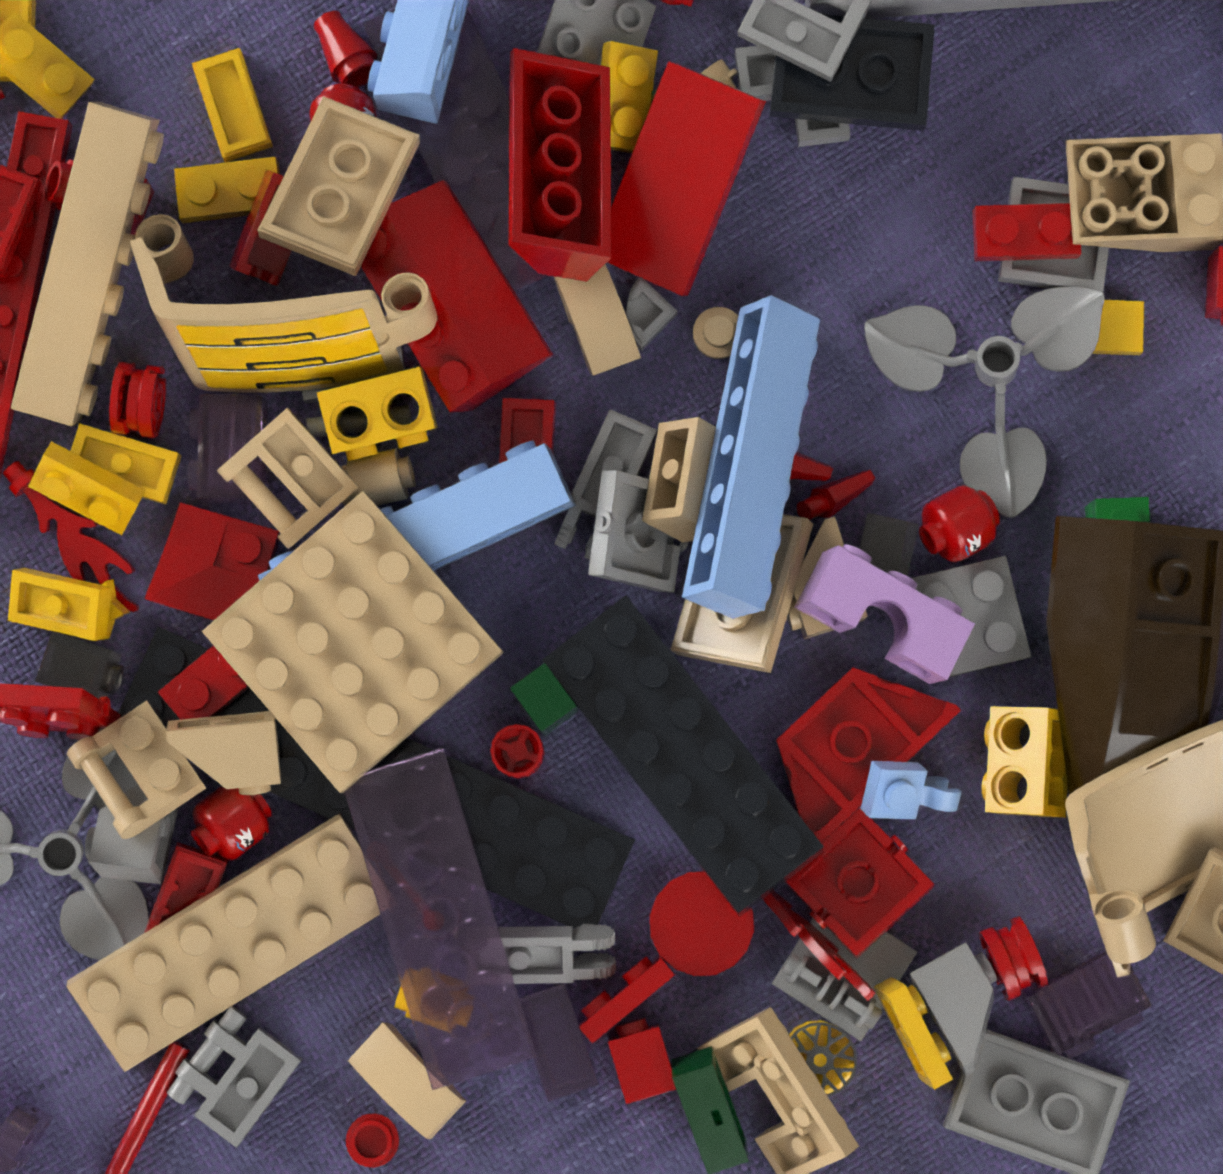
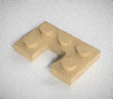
(811, 1126)

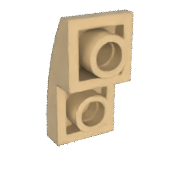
(598, 321)
(402, 1081)

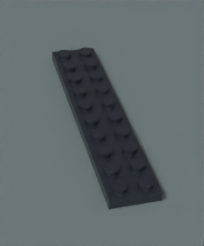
(522, 842)

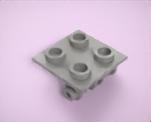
(582, 26)
(836, 999)

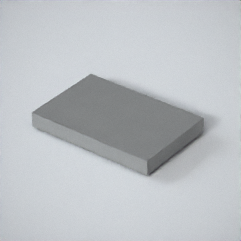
(1038, 1105)

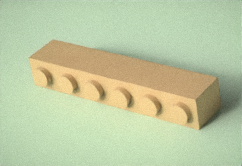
(86, 264)

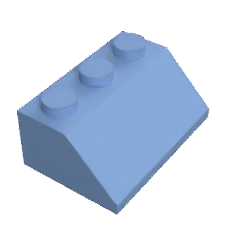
(417, 57)

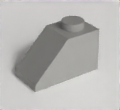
(131, 859)
(958, 1000)

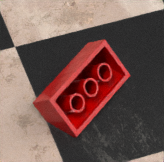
(559, 164)
(481, 325)

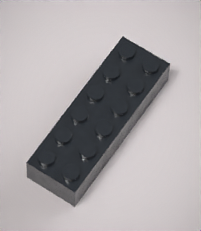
(683, 756)

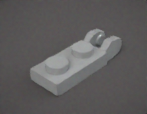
(620, 447)
(547, 953)

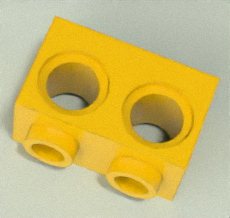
(375, 398)
(1038, 761)

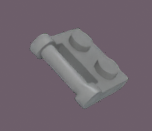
(802, 33)

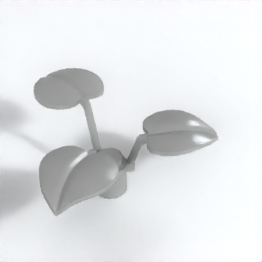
(1054, 324)
(105, 912)

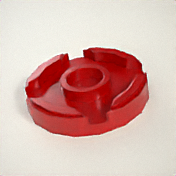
(698, 927)

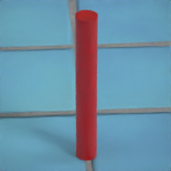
(147, 1110)

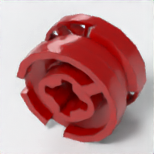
(137, 399)
(1013, 957)

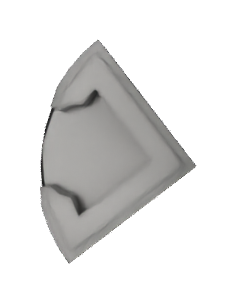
(647, 312)

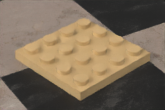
(352, 642)

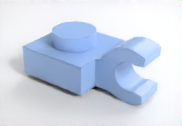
(899, 788)

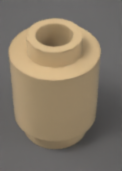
(381, 476)

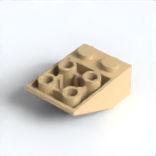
(1147, 192)

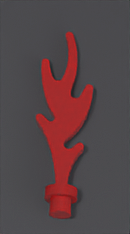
(72, 543)
(817, 943)

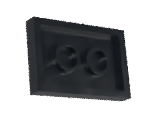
(876, 84)

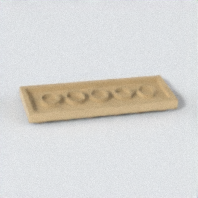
(228, 943)

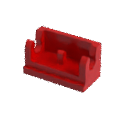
(256, 255)

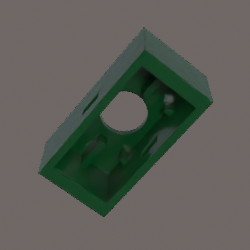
(544, 699)
(709, 1110)

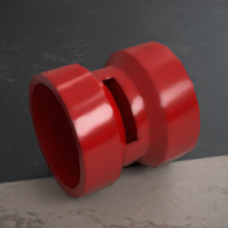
(509, 748)

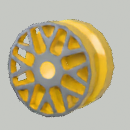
(827, 1054)

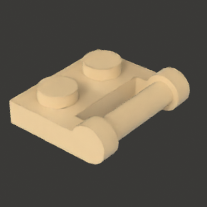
(300, 465)
(153, 762)

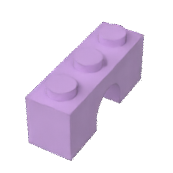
(926, 630)

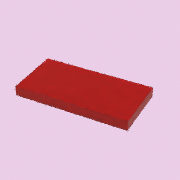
(680, 177)

